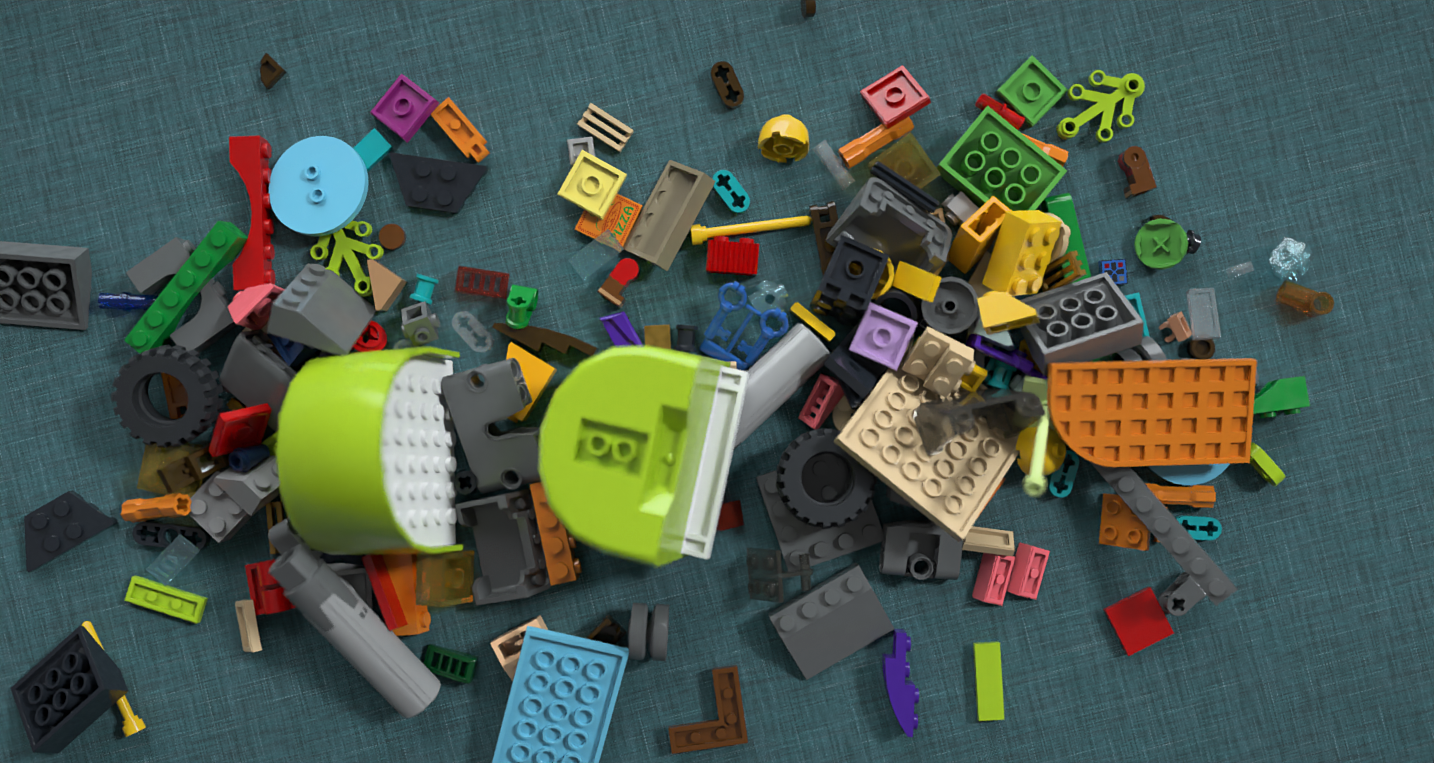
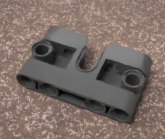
(475, 410)
(915, 541)

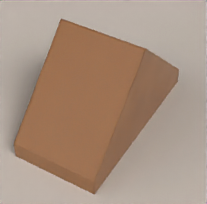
(384, 284)

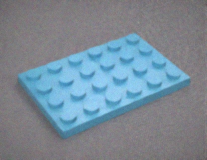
(560, 699)

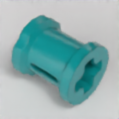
(424, 288)
(1001, 375)

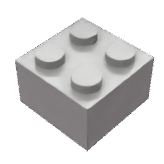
(217, 511)

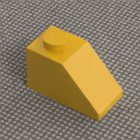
(1004, 312)

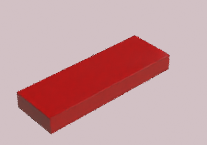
(384, 591)

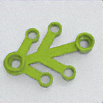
(1104, 103)
(344, 247)

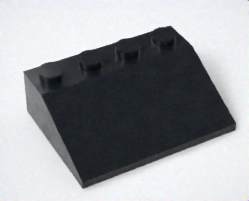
(67, 692)

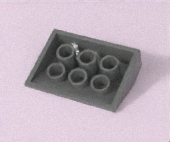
(44, 285)
(321, 311)
(1081, 322)
(831, 621)

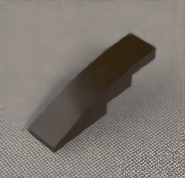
(537, 337)
(192, 468)

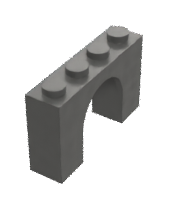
(213, 317)

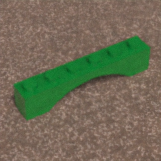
(210, 257)
(1281, 395)

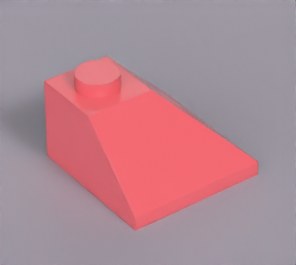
(254, 305)

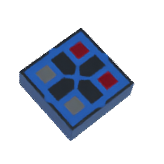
(1116, 270)

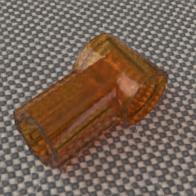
(1303, 299)

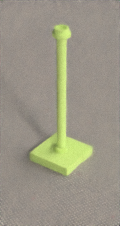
(1035, 483)

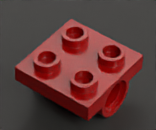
(265, 589)

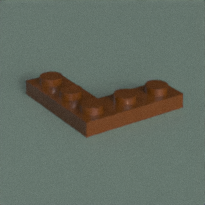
(725, 731)

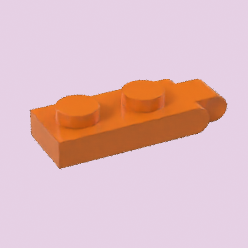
(460, 130)

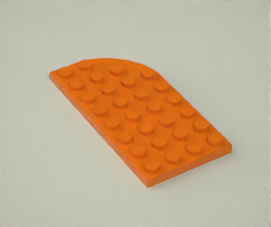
(1154, 410)

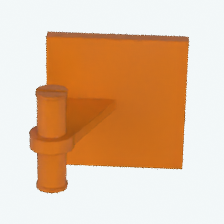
(1121, 525)

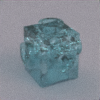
(1290, 259)
(765, 288)

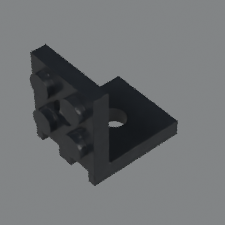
(846, 294)
(853, 368)

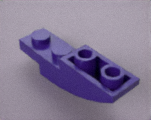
(900, 692)

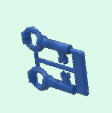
(715, 328)

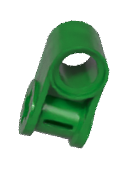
(521, 304)

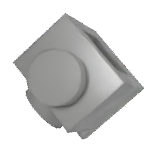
(959, 208)

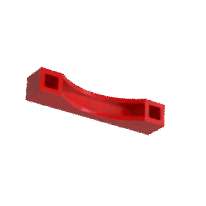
(254, 265)

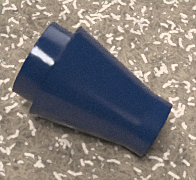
(247, 457)

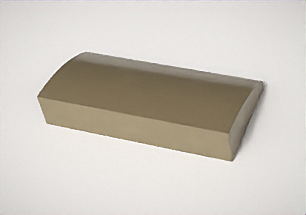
(668, 214)

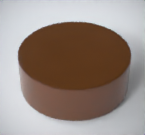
(392, 236)

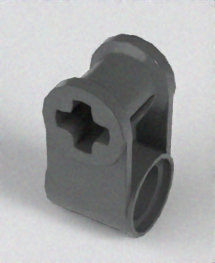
(1184, 592)

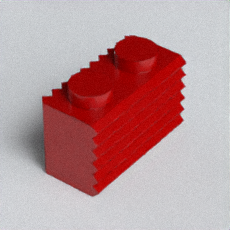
(732, 257)

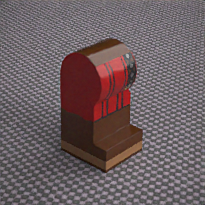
(1137, 172)
(619, 279)

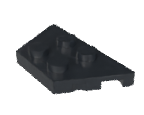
(436, 182)
(61, 527)

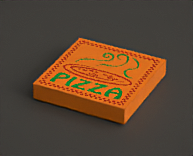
(618, 219)

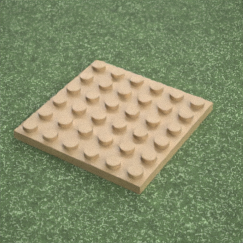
(944, 486)

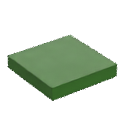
(1031, 91)

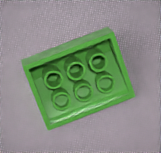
(1000, 163)

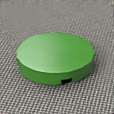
(1161, 244)

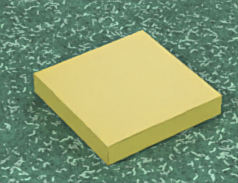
(592, 184)

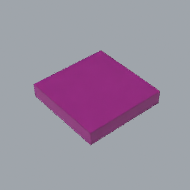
(404, 108)

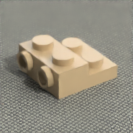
(939, 362)

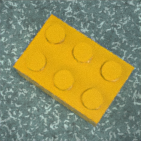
(1022, 252)

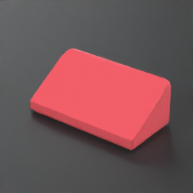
(1027, 571)
(993, 578)

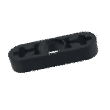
(161, 541)

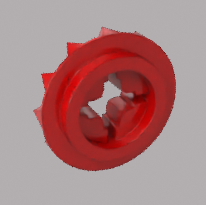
(376, 336)

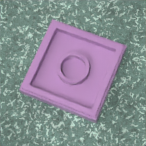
(883, 336)

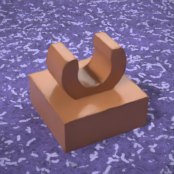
(1179, 327)

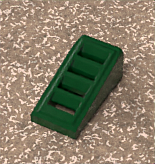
(471, 661)

